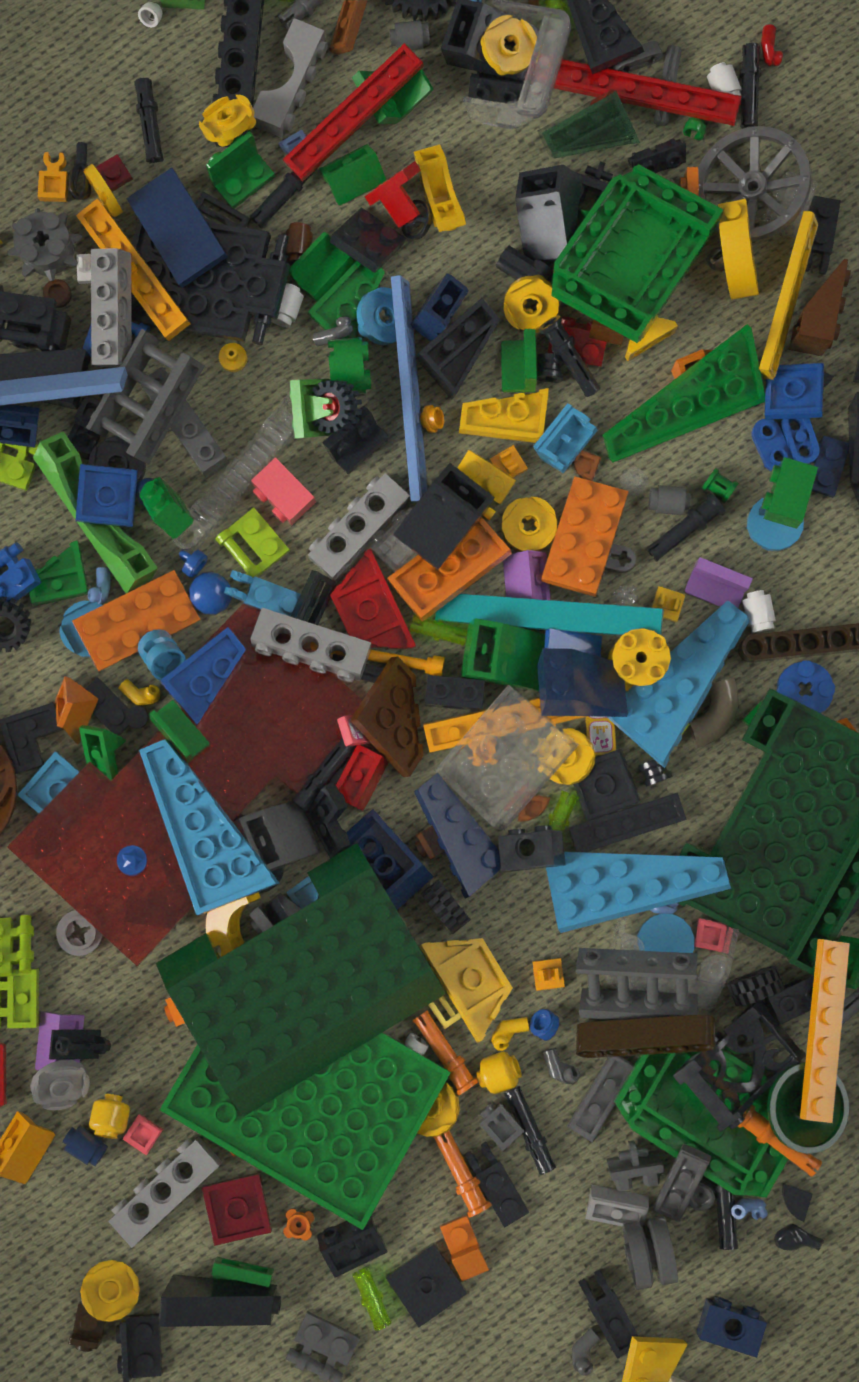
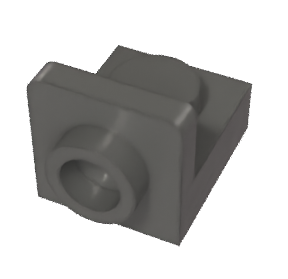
(260, 920)
(500, 1125)

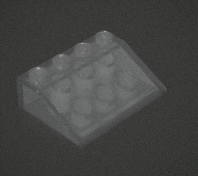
(506, 758)

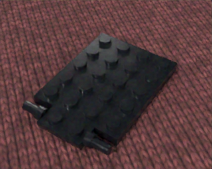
(228, 293)

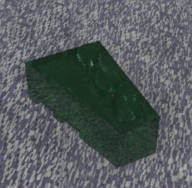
(591, 127)

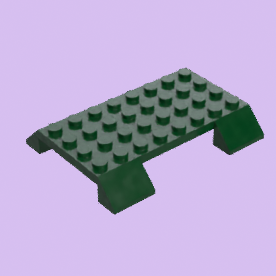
(791, 834)
(302, 986)

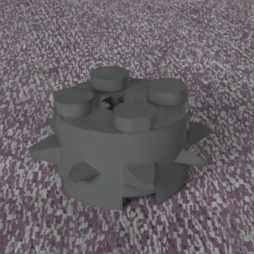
(58, 248)

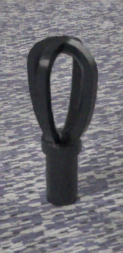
(80, 164)

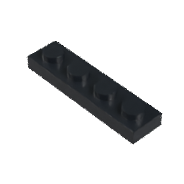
(627, 823)

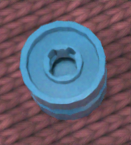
(160, 653)

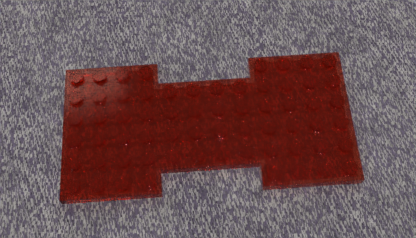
(260, 726)

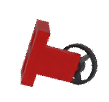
(399, 203)

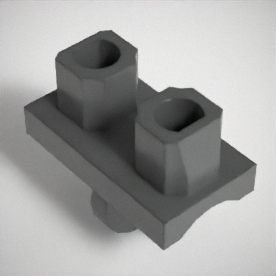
(634, 1164)

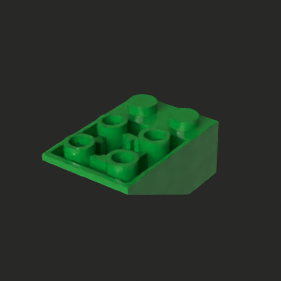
(502, 654)

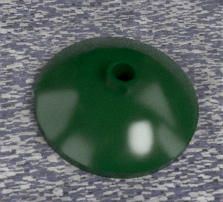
(785, 1120)

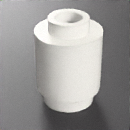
(724, 79)
(289, 306)
(759, 611)

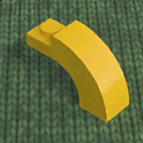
(439, 189)
(737, 250)
(224, 924)

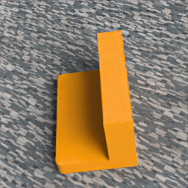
(22, 1148)

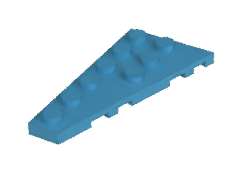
(208, 846)
(617, 885)

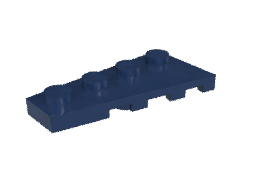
(467, 846)

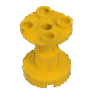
(649, 649)

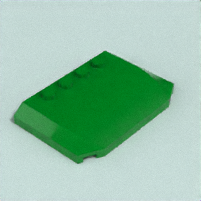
(633, 251)
(674, 1115)

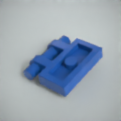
(20, 576)

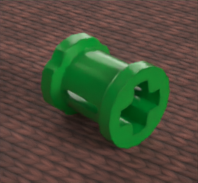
(716, 489)

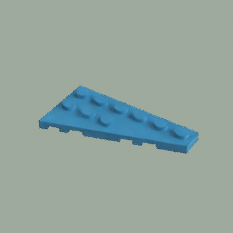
(664, 709)

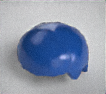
(208, 593)

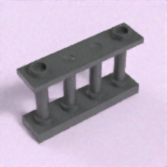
(165, 407)
(627, 1004)

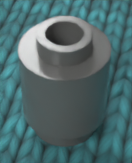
(411, 33)
(669, 500)

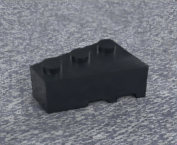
(458, 347)

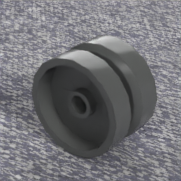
(650, 1253)

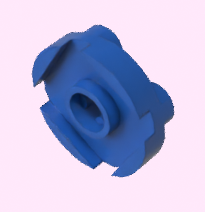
(804, 673)

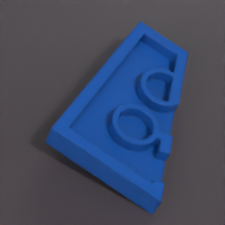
(203, 674)

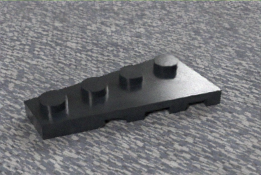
(603, 33)

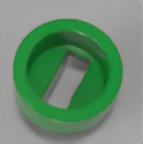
(697, 125)

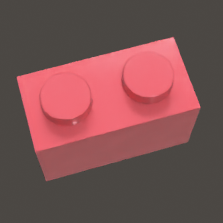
(282, 491)

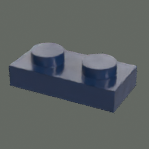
(830, 465)

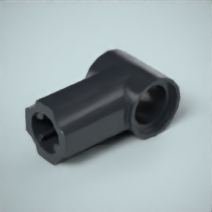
(518, 265)

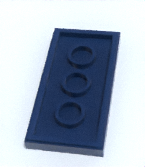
(177, 227)

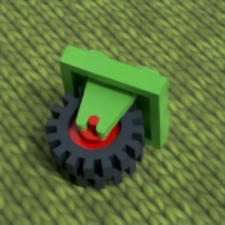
(323, 407)

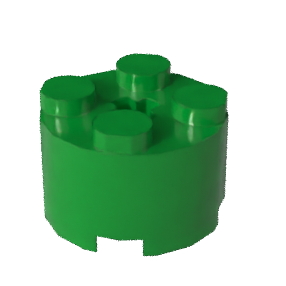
(347, 362)

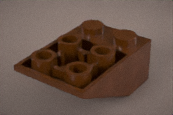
(817, 323)

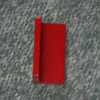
(361, 776)

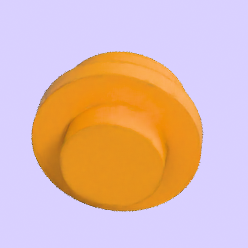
(432, 418)

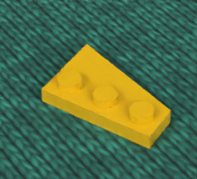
(506, 418)
(652, 1359)

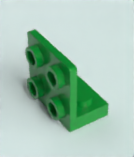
(401, 102)
(239, 170)

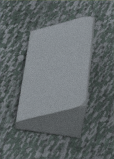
(616, 1206)

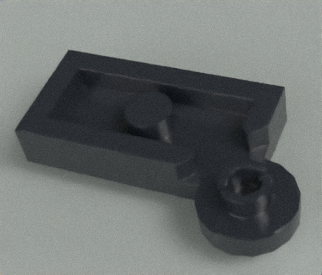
(113, 711)

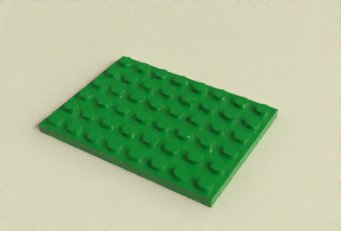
(331, 1133)

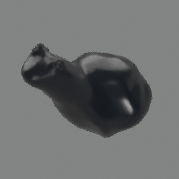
(794, 1237)

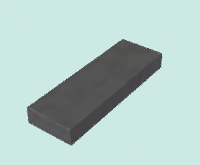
(600, 1098)
(681, 1182)

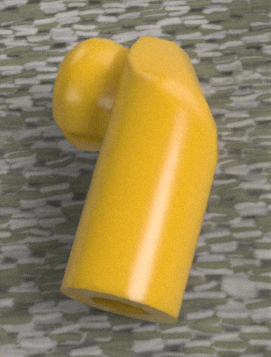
(140, 696)
(505, 1031)

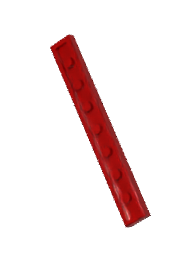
(650, 92)

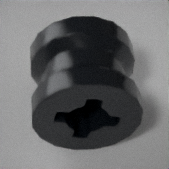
(550, 368)
(654, 772)

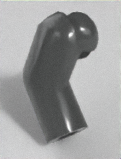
(342, 330)
(559, 1070)
(581, 1352)

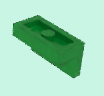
(353, 174)
(320, 267)
(519, 363)
(179, 730)
(241, 1271)

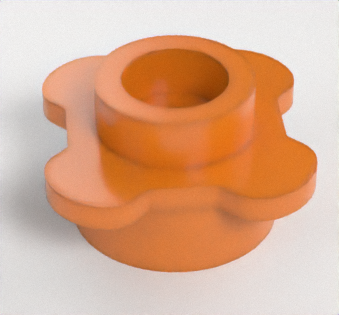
(292, 1230)

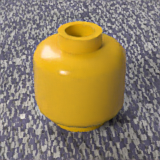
(499, 1072)
(109, 1116)

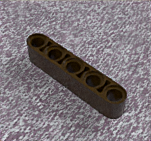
(795, 645)
(645, 1036)

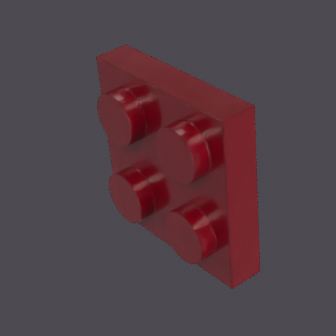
(237, 1209)

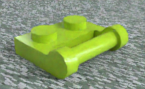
(259, 537)

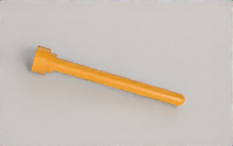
(430, 665)

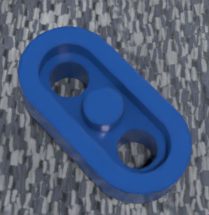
(800, 438)
(769, 445)

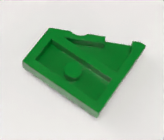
(61, 577)

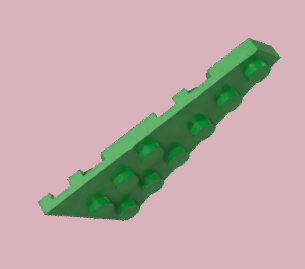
(706, 392)

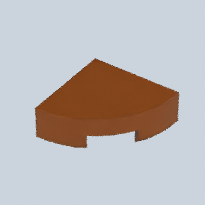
(586, 465)
(534, 808)

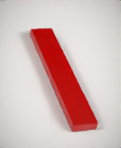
(353, 112)

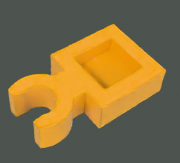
(54, 181)

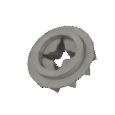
(76, 946)

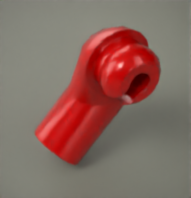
(770, 56)

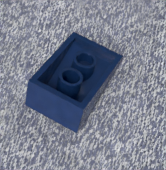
(579, 685)
(390, 858)

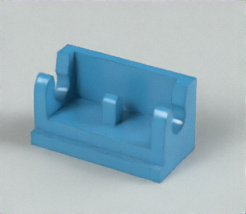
(565, 438)

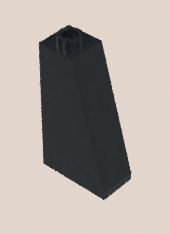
(43, 364)
(217, 1303)

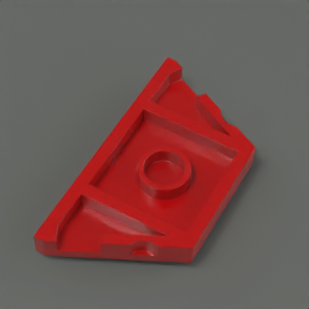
(370, 608)

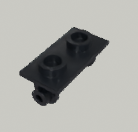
(489, 88)
(667, 155)
(77, 1044)

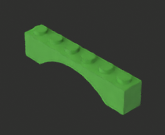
(120, 553)

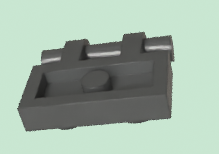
(326, 1339)

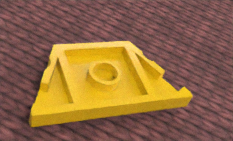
(470, 980)

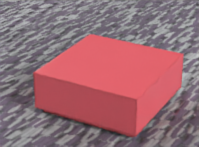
(710, 935)
(142, 1134)

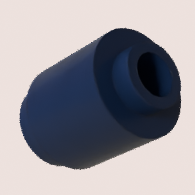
(84, 1145)

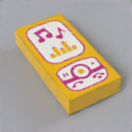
(601, 734)

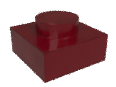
(114, 173)

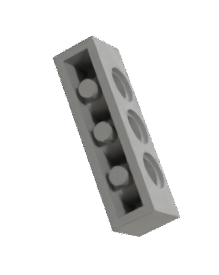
(110, 306)
(334, 563)
(272, 624)
(133, 1226)

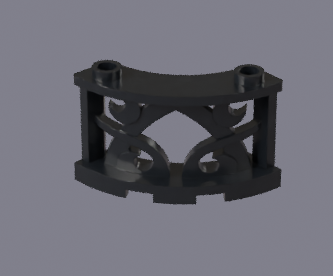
(699, 1075)

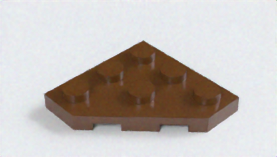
(388, 717)

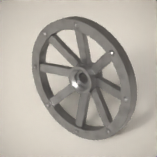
(757, 179)

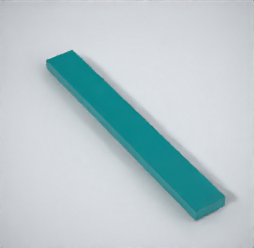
(552, 614)

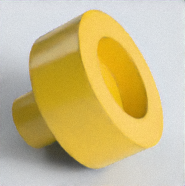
(232, 363)

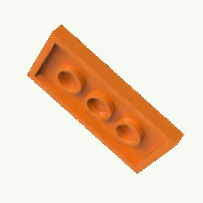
(584, 536)
(430, 589)
(117, 627)

